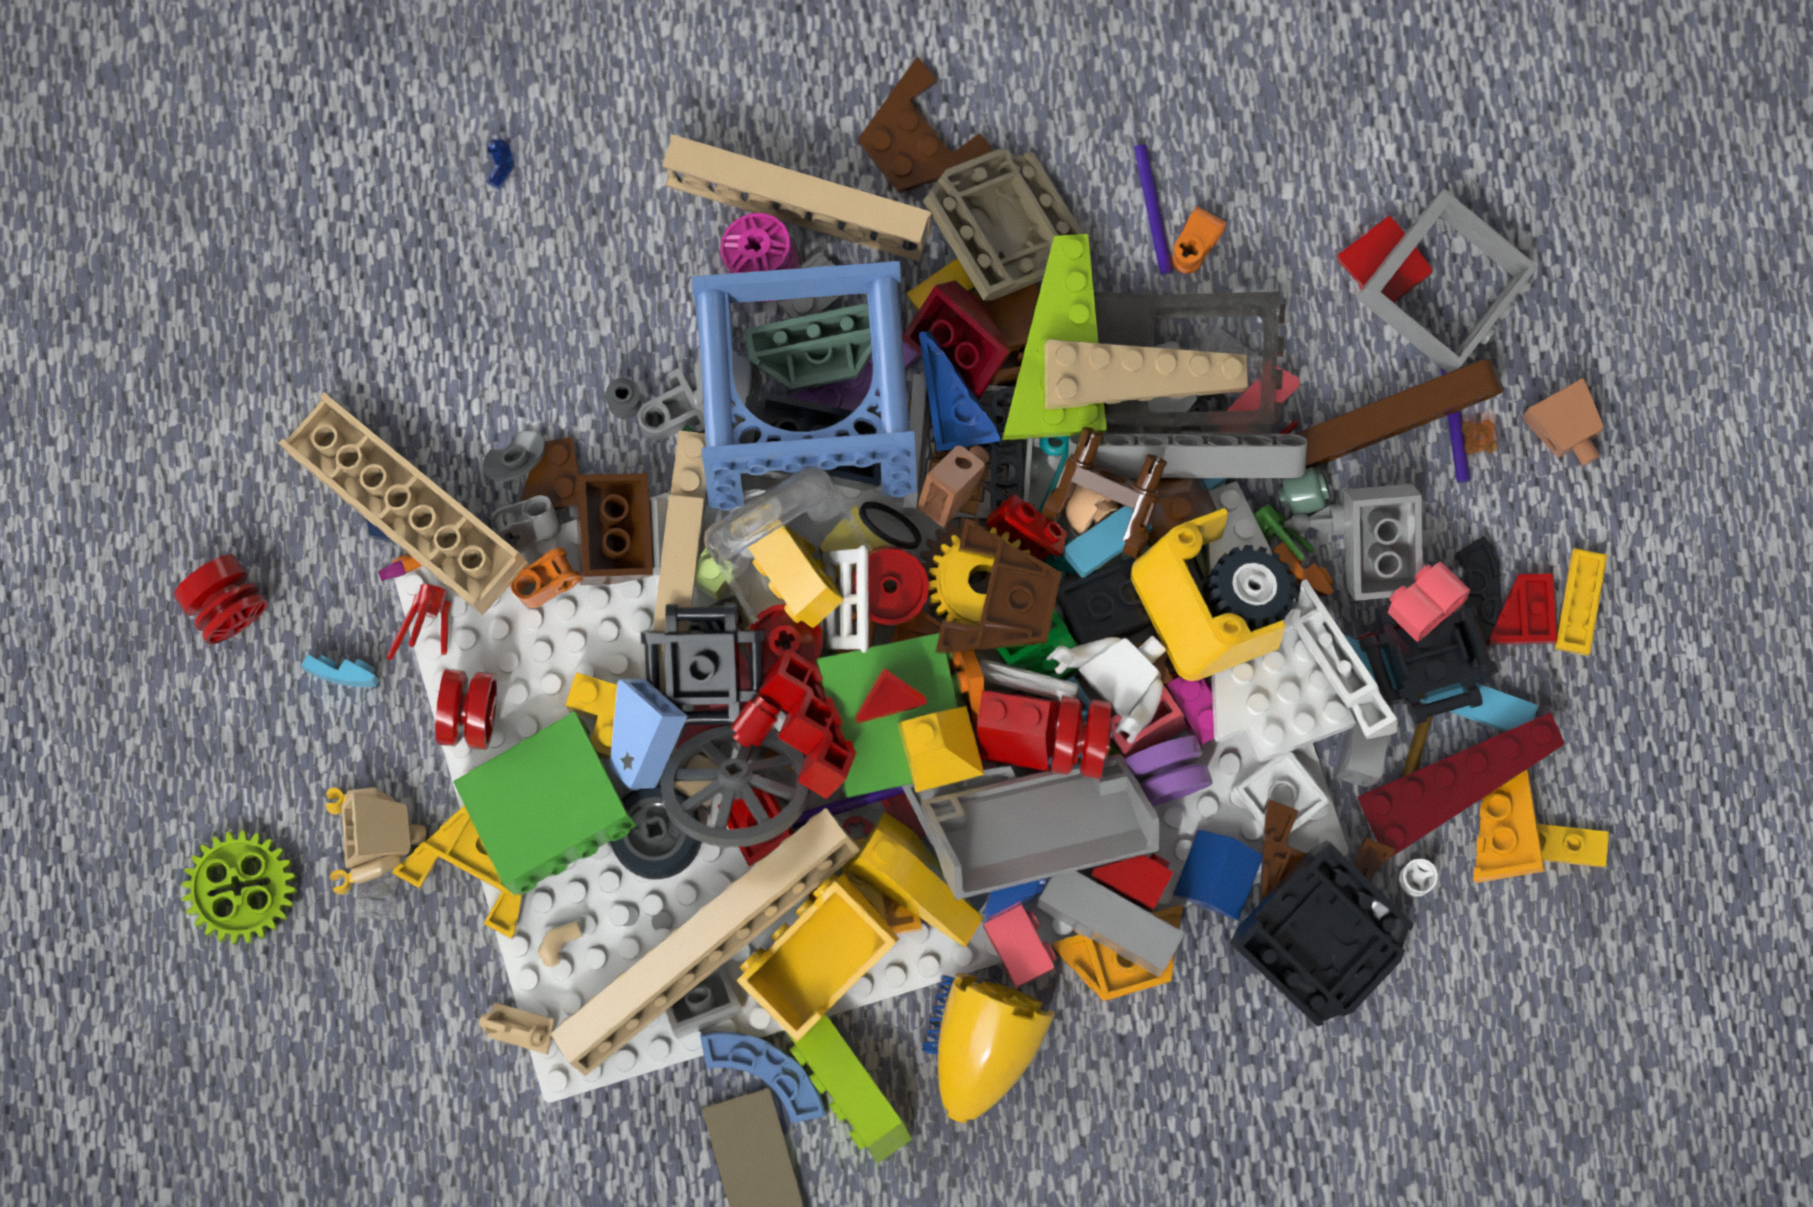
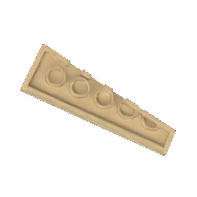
(1116, 373)

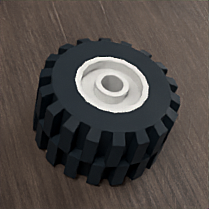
(1250, 587)

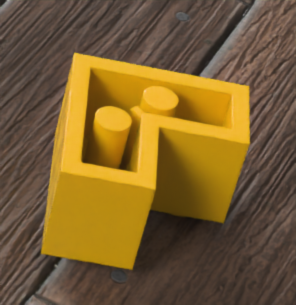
(595, 701)

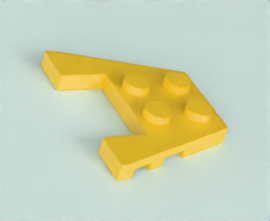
(462, 847)

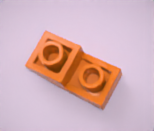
(1317, 577)

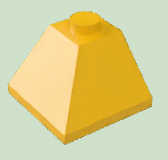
(940, 748)

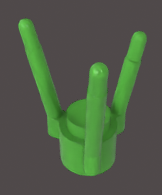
(1272, 525)

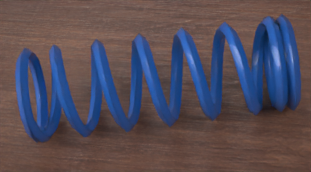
(928, 1046)

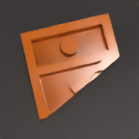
(970, 682)

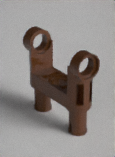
(1138, 494)

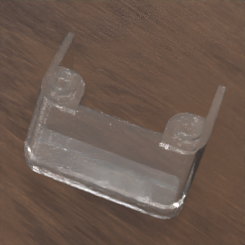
(805, 491)

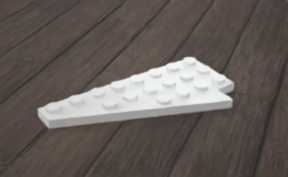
(1282, 695)

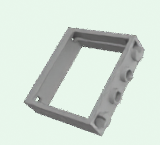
(1487, 241)

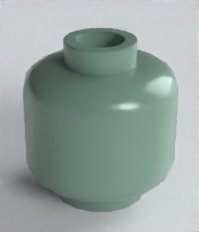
(1305, 492)

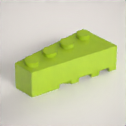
(852, 1090)

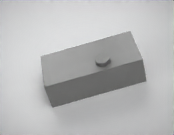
(1110, 921)

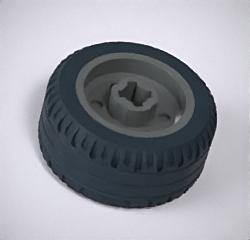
(657, 855)

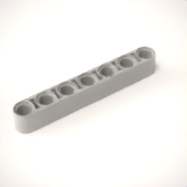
(1203, 454)

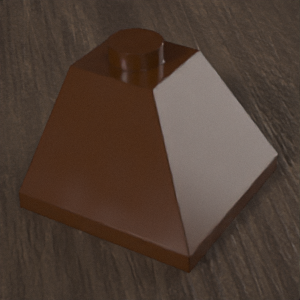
(1179, 503)

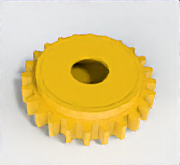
(952, 584)

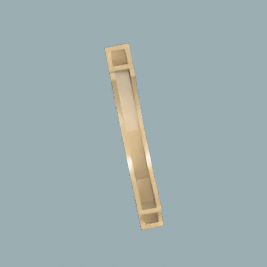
(681, 534)

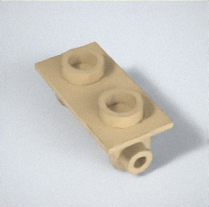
(518, 1027)

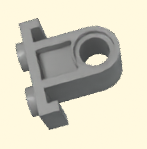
(675, 406)

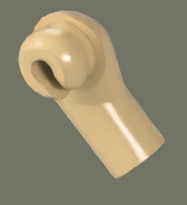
(554, 940)

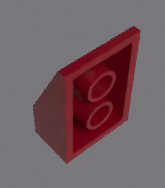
(962, 332)

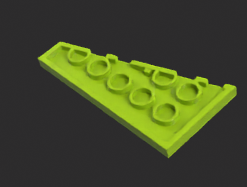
(1065, 314)

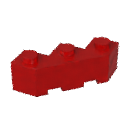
(810, 723)

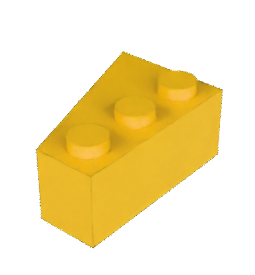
(796, 575)

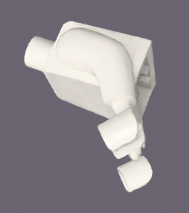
(1119, 676)

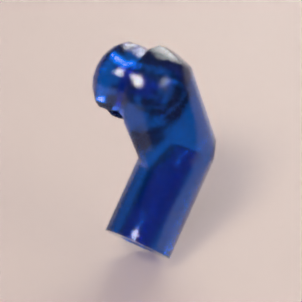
(503, 161)

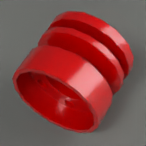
(220, 599)

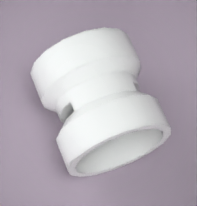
(1422, 873)

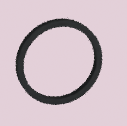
(875, 505)

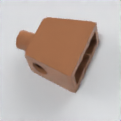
(1567, 422)
(952, 483)

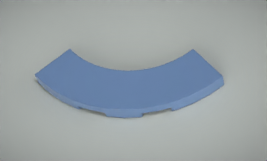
(770, 1064)

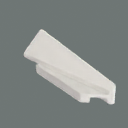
(1342, 665)

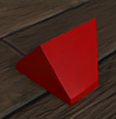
(888, 697)

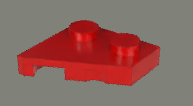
(1527, 613)

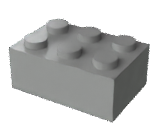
(1382, 539)

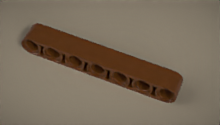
(1401, 412)

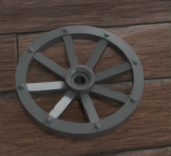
(734, 781)

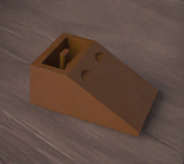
(1013, 318)

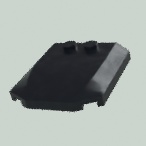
(1324, 935)

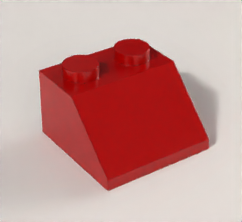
(1017, 729)
(1136, 879)

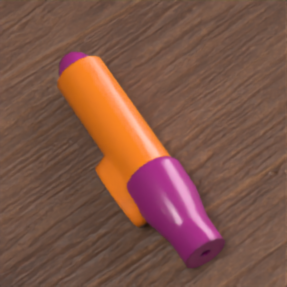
(399, 567)

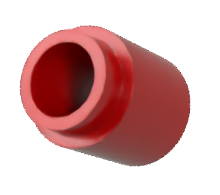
(755, 722)

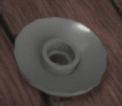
(516, 458)

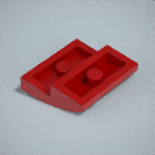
(1369, 252)

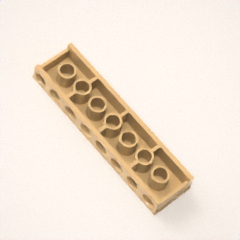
(797, 195)
(405, 504)

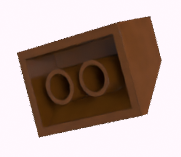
(613, 528)

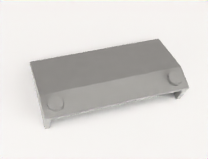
(1039, 827)

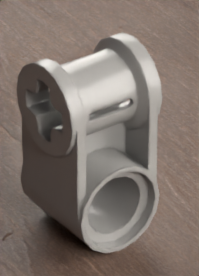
(527, 521)

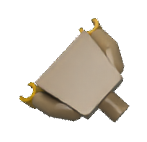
(373, 832)

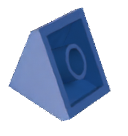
(1218, 874)

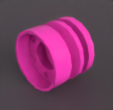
(754, 233)

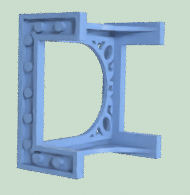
(890, 446)

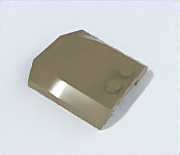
(1000, 219)

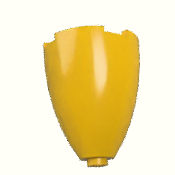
(985, 1044)

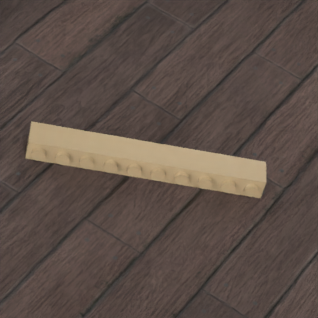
(704, 942)

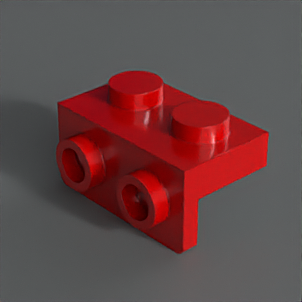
(1029, 526)

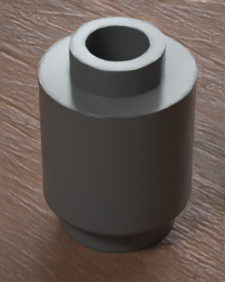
(626, 407)

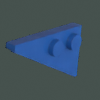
(954, 408)

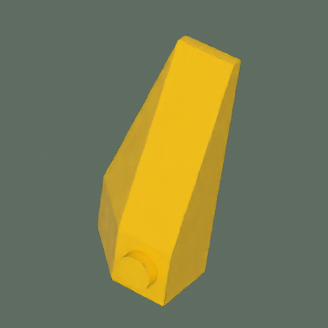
(909, 874)

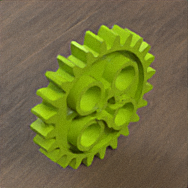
(234, 856)

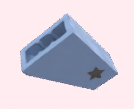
(642, 733)

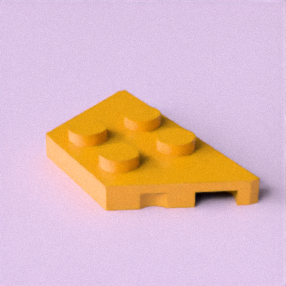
(1108, 972)

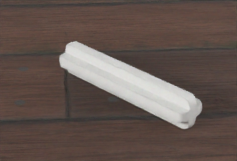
(1027, 680)

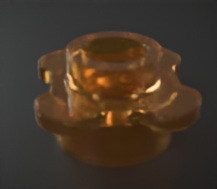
(1473, 445)

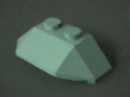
(813, 347)

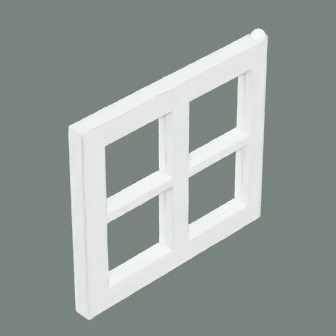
(846, 640)

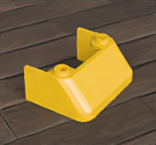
(1179, 614)

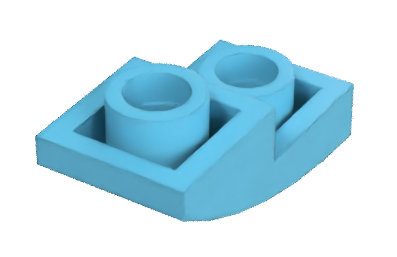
(349, 674)

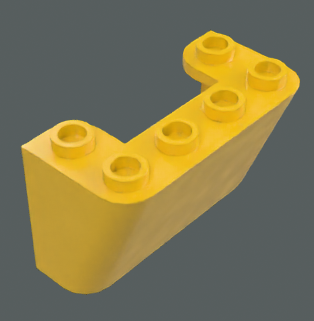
(817, 956)

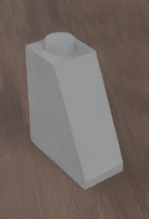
(1361, 758)

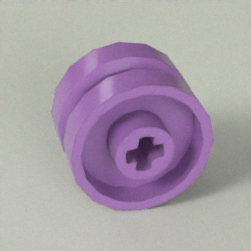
(1166, 767)

